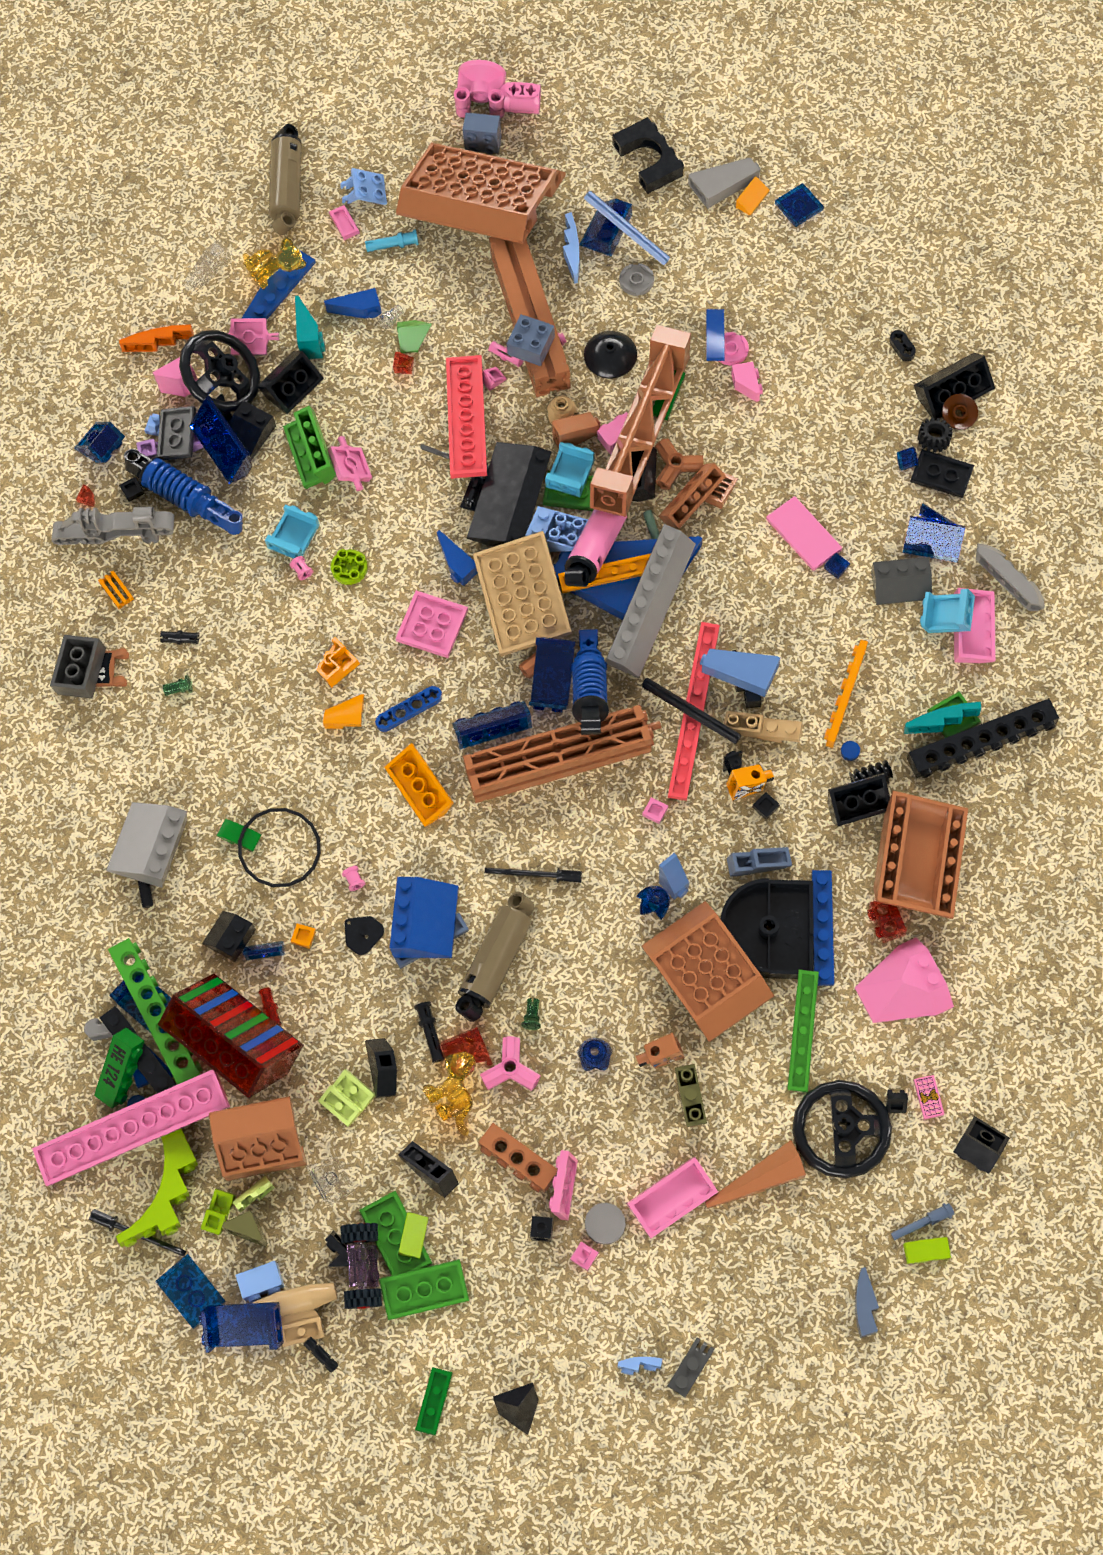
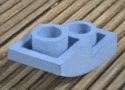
(632, 1365)

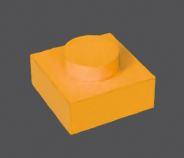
(303, 936)

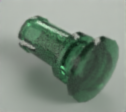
(178, 686)
(531, 1018)

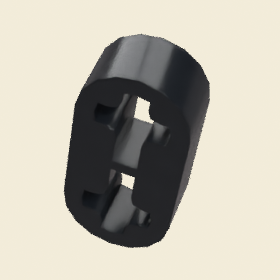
(899, 347)

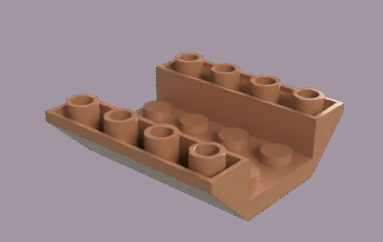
(256, 1139)

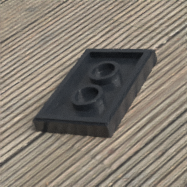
(942, 473)

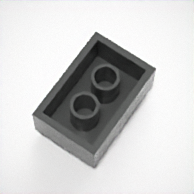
(78, 666)

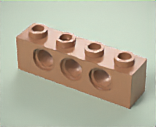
(692, 495)
(496, 1136)

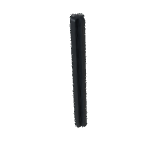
(691, 710)

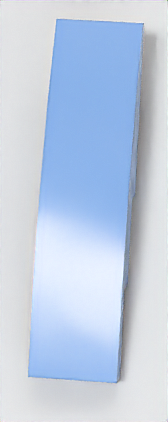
(571, 249)

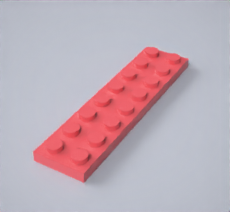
(466, 417)

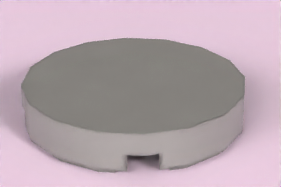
(636, 279)
(605, 1223)

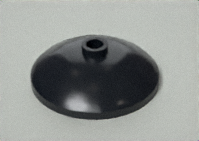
(611, 362)

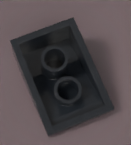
(252, 426)

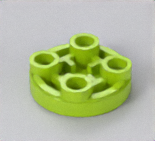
(349, 566)

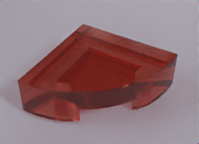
(86, 496)

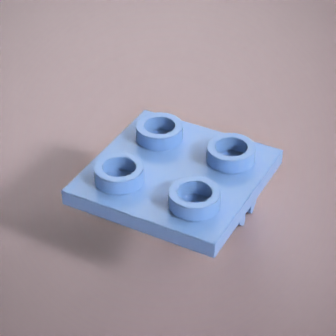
(367, 187)

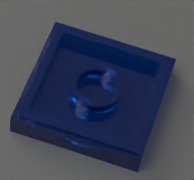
(799, 205)

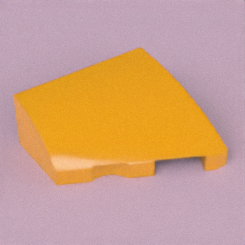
(332, 668)

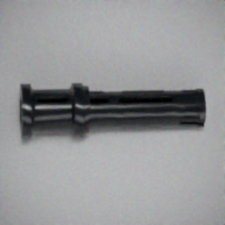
(427, 1023)

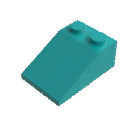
(308, 334)

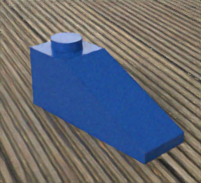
(359, 304)
(459, 563)

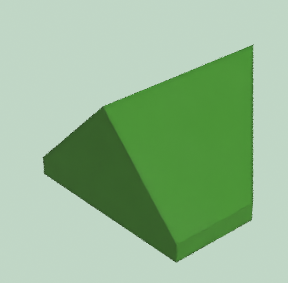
(411, 335)

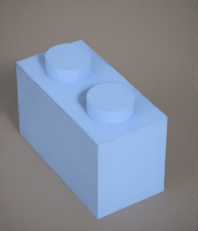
(260, 1281)

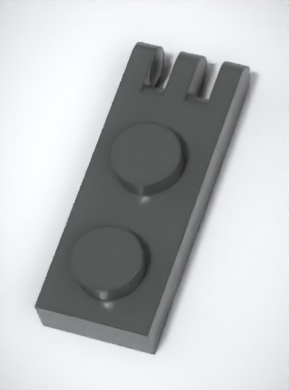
(690, 1368)

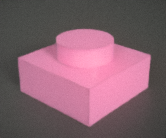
(655, 810)

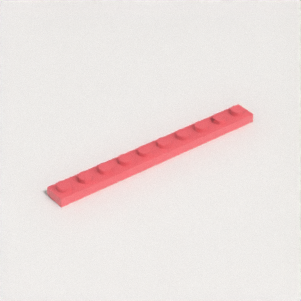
(690, 727)

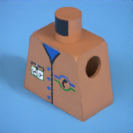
(669, 1052)

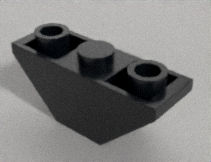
(382, 1067)

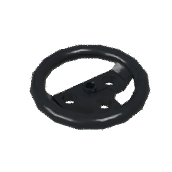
(222, 367)
(845, 1162)

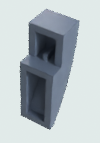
(758, 861)
(864, 1305)

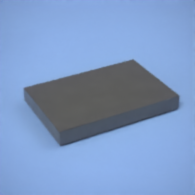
(175, 434)

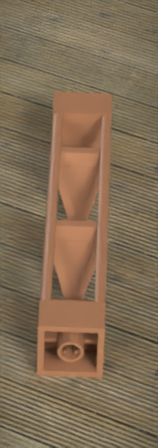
(615, 485)

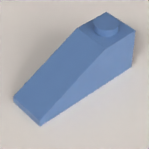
(673, 877)

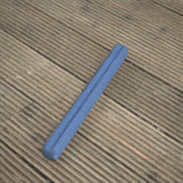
(626, 227)

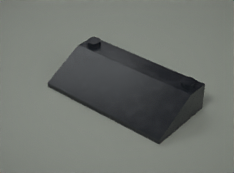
(509, 493)

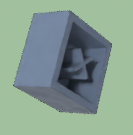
(482, 133)
(530, 340)

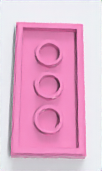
(804, 533)

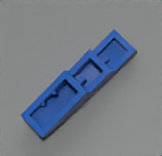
(715, 335)

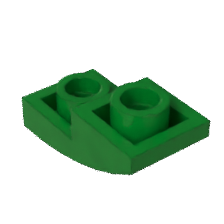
(231, 831)

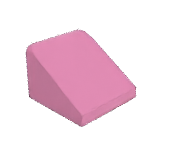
(492, 378)

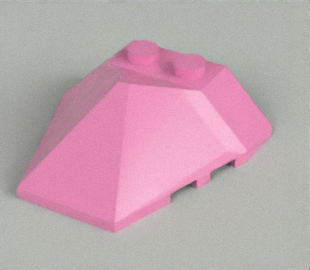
(905, 985)

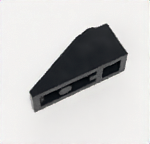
(429, 1169)

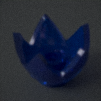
(651, 904)
(598, 1061)

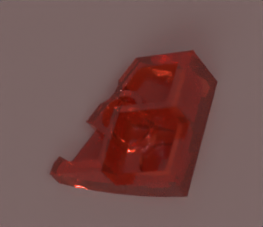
(468, 1041)

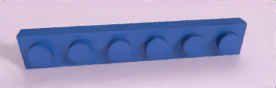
(823, 927)

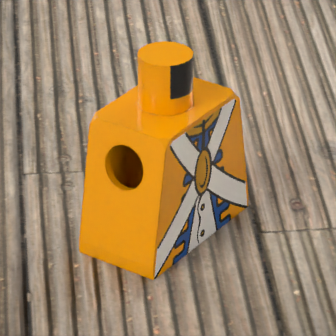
(748, 781)

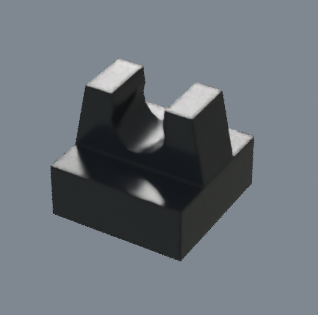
(896, 1102)

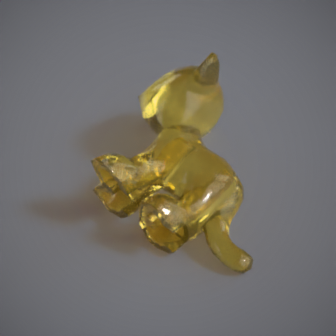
(265, 263)
(458, 1067)

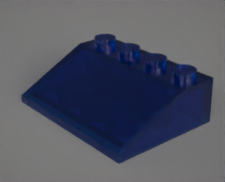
(221, 442)

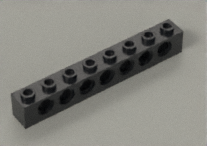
(1042, 710)

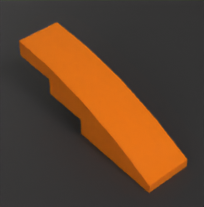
(150, 340)

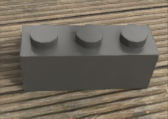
(901, 580)

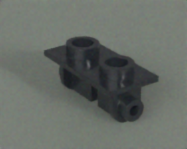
(472, 493)
(732, 761)

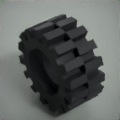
(939, 428)

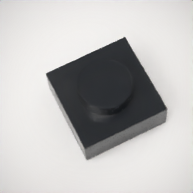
(131, 489)
(766, 805)

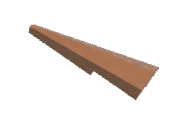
(775, 1170)

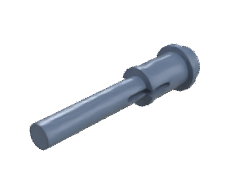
(932, 1218)

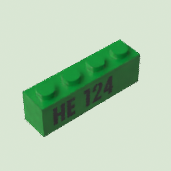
(119, 1068)

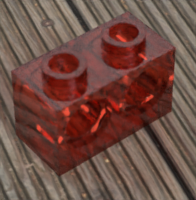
(891, 918)

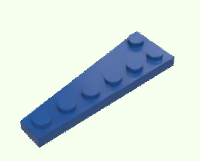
(278, 288)

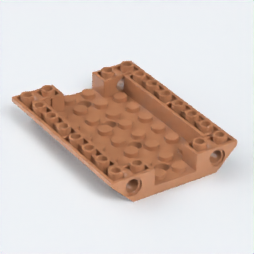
(475, 204)

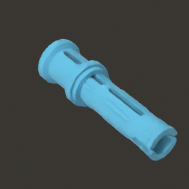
(400, 239)

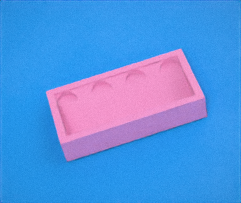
(979, 643)
(672, 1197)

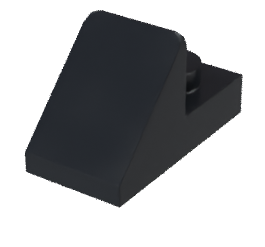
(334, 1244)

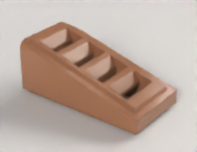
(719, 502)

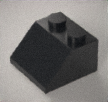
(229, 935)
(981, 1145)

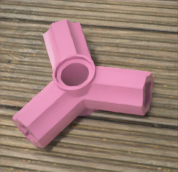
(510, 1055)

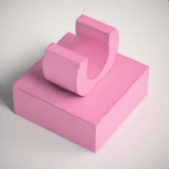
(584, 1256)

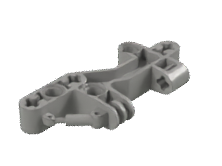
(97, 528)

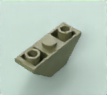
(690, 1095)

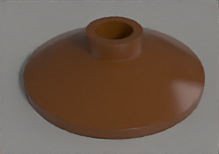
(966, 406)

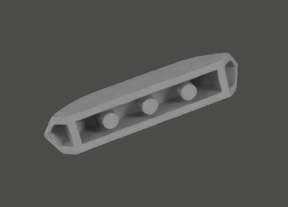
(1014, 582)

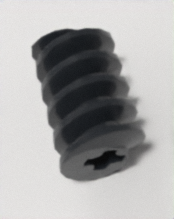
(872, 771)

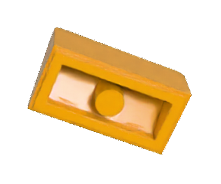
(752, 196)

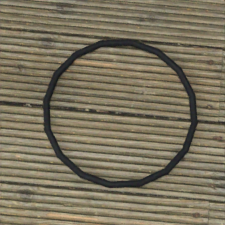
(278, 810)

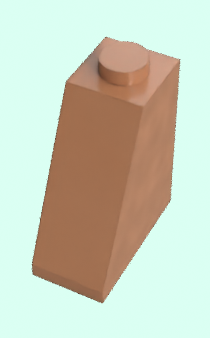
(575, 428)

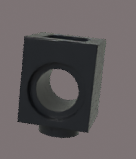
(541, 1229)

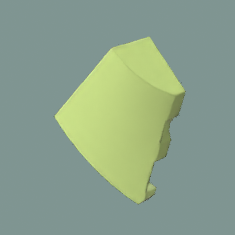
(256, 1191)

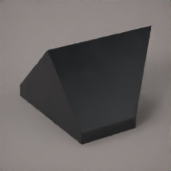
(518, 1406)

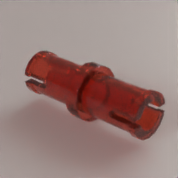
(269, 1006)

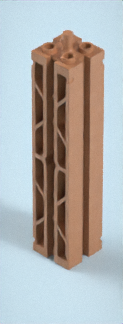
(526, 297)
(558, 754)

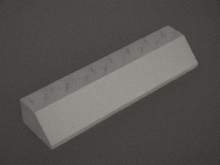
(650, 601)

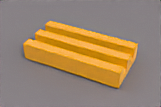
(108, 578)

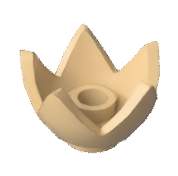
(556, 412)

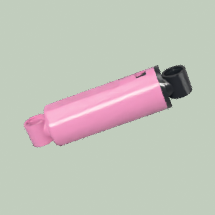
(592, 548)

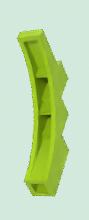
(172, 1190)

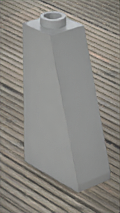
(722, 181)

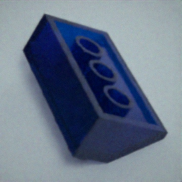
(492, 725)

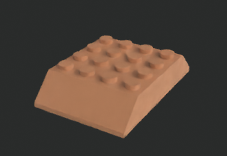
(920, 854)

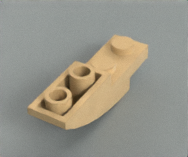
(764, 728)

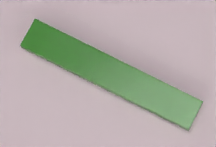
(803, 1031)

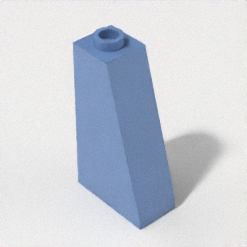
(741, 669)

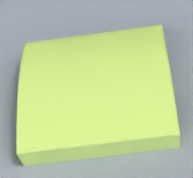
(347, 1097)

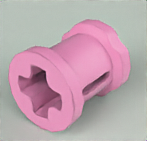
(299, 562)
(353, 878)

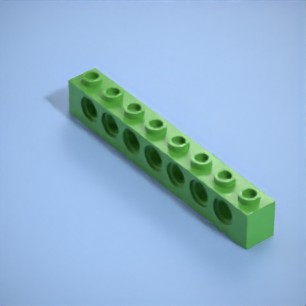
(120, 954)

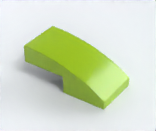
(218, 1211)
(927, 1250)

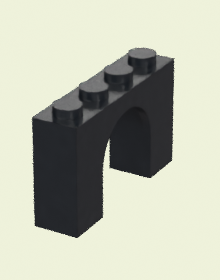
(646, 135)

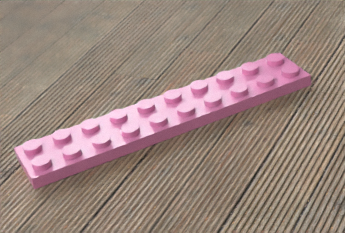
(130, 1127)

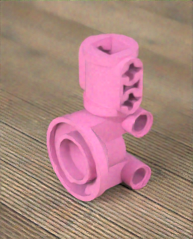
(485, 82)

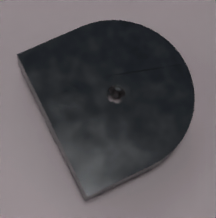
(788, 911)

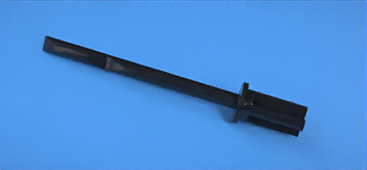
(560, 875)
(111, 1223)

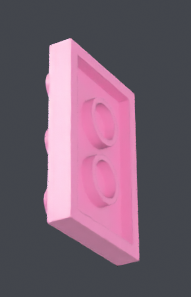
(563, 1185)

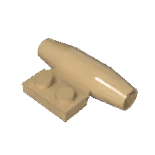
(299, 1313)

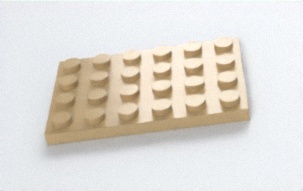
(522, 593)

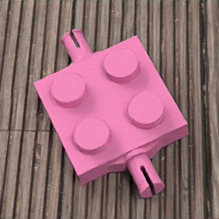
(253, 334)
(349, 463)

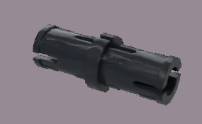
(179, 637)

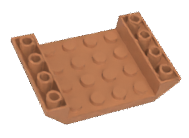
(708, 971)

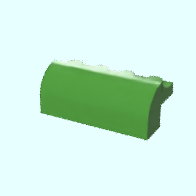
(309, 448)

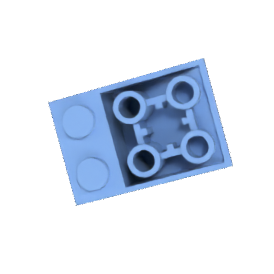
(559, 528)

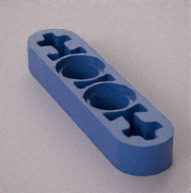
(407, 707)

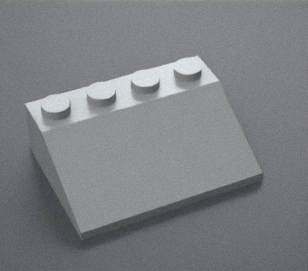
(148, 842)

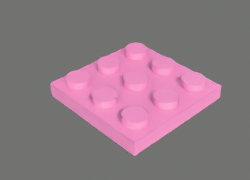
(431, 624)

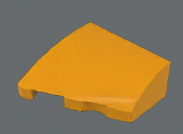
(345, 714)

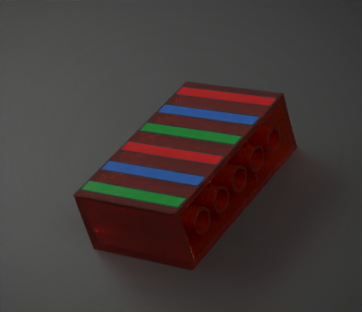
(230, 1035)

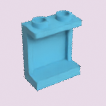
(570, 469)
(293, 532)
(948, 612)

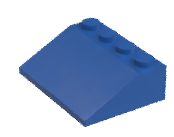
(423, 918)

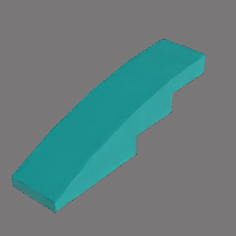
(935, 720)

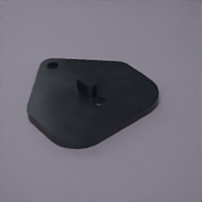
(358, 929)

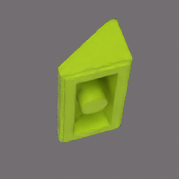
(413, 1235)

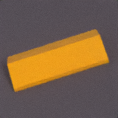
(419, 785)

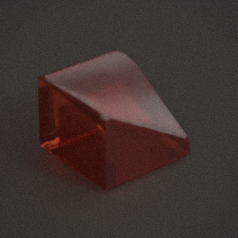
(403, 363)

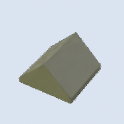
(246, 1227)

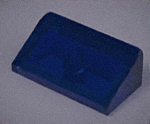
(264, 950)

